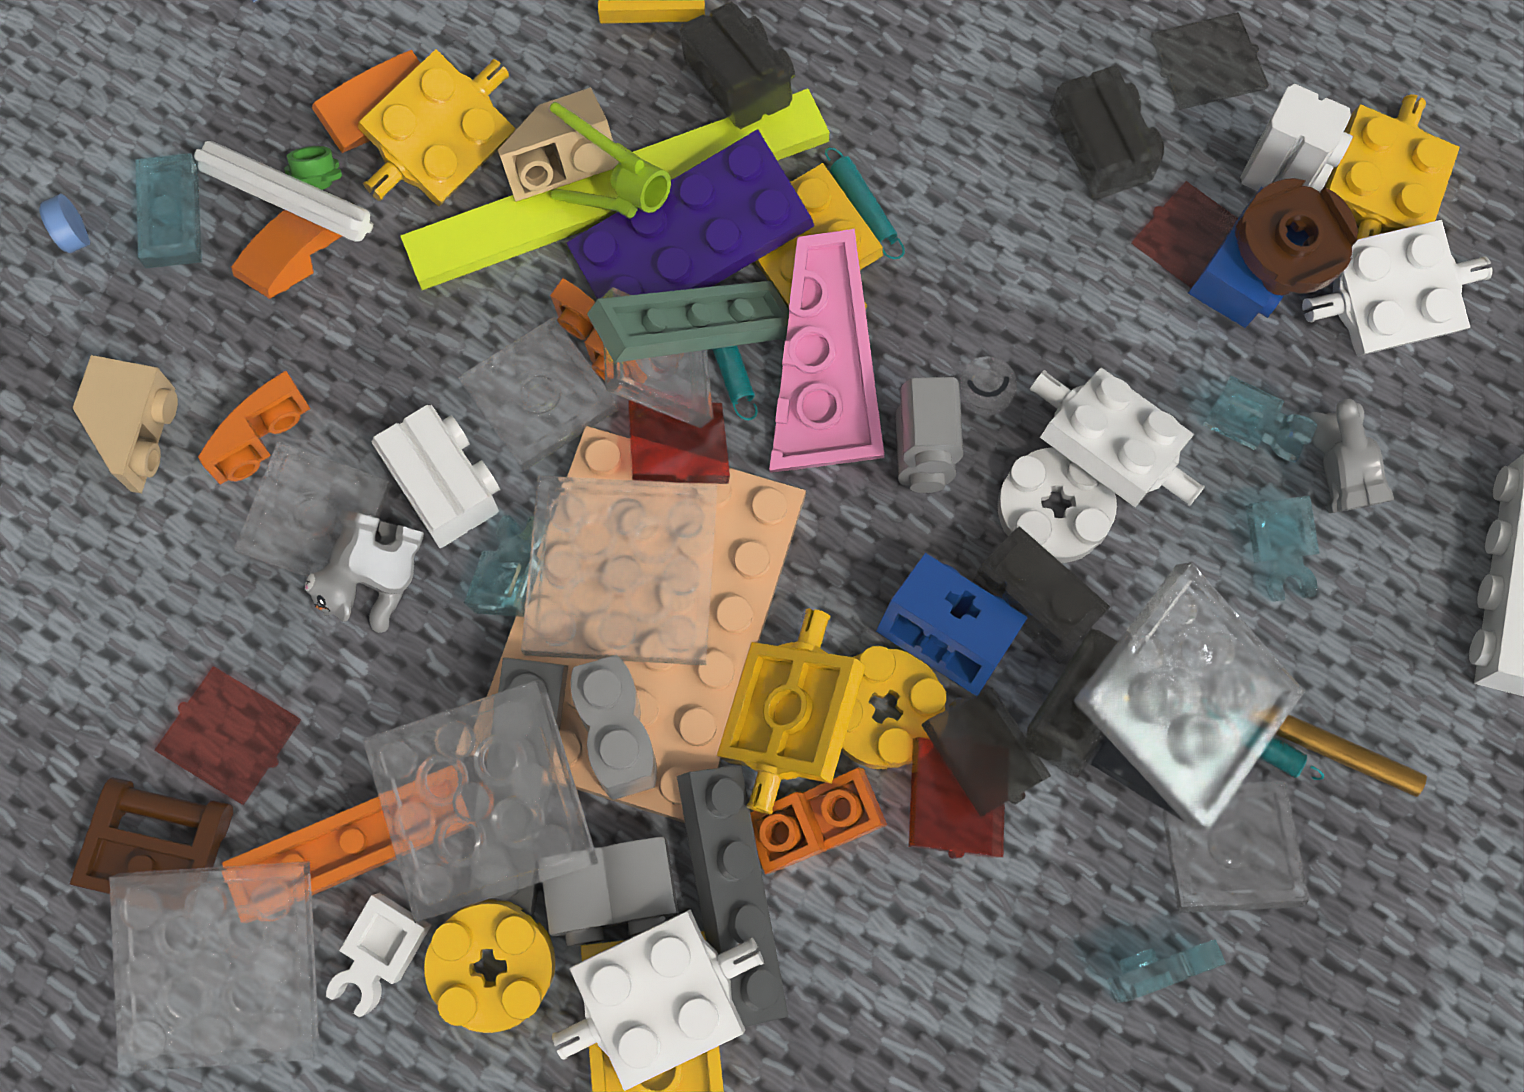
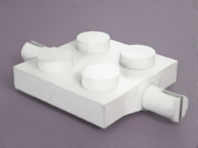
(1400, 289)
(1117, 436)
(657, 999)

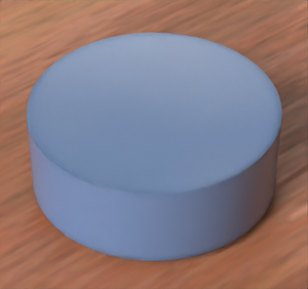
(64, 223)

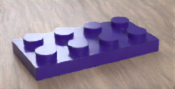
(705, 231)

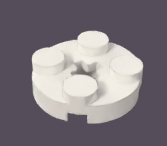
(1033, 480)

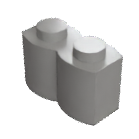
(929, 433)
(616, 738)
(625, 888)

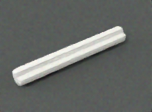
(284, 191)

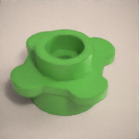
(313, 166)

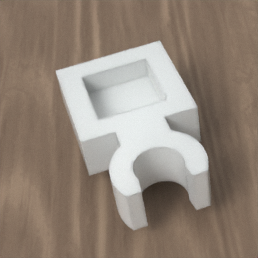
(381, 947)

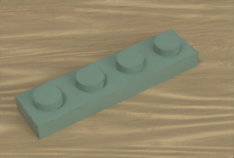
(689, 320)

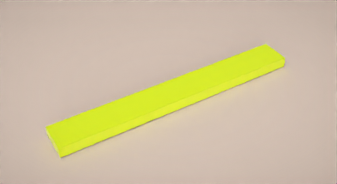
(513, 227)

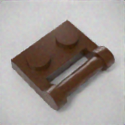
(116, 851)

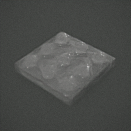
(620, 570)
(1190, 696)
(479, 800)
(214, 966)

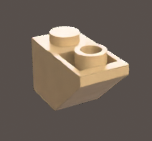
(552, 154)
(124, 416)

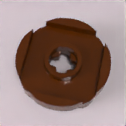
(1279, 261)

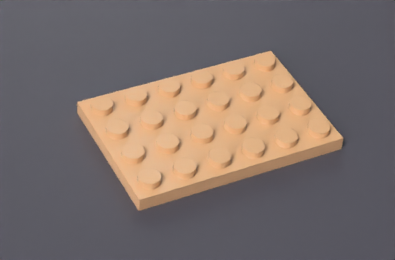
(686, 703)

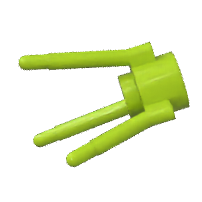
(634, 179)

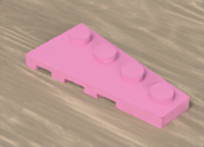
(827, 379)

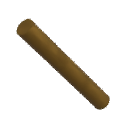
(1352, 755)

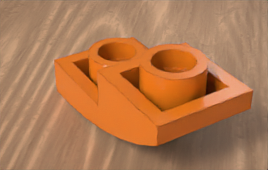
(354, 99)
(281, 254)
(572, 311)
(237, 444)
(816, 820)

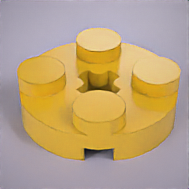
(921, 698)
(466, 996)

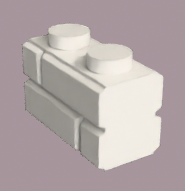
(1299, 141)
(436, 475)

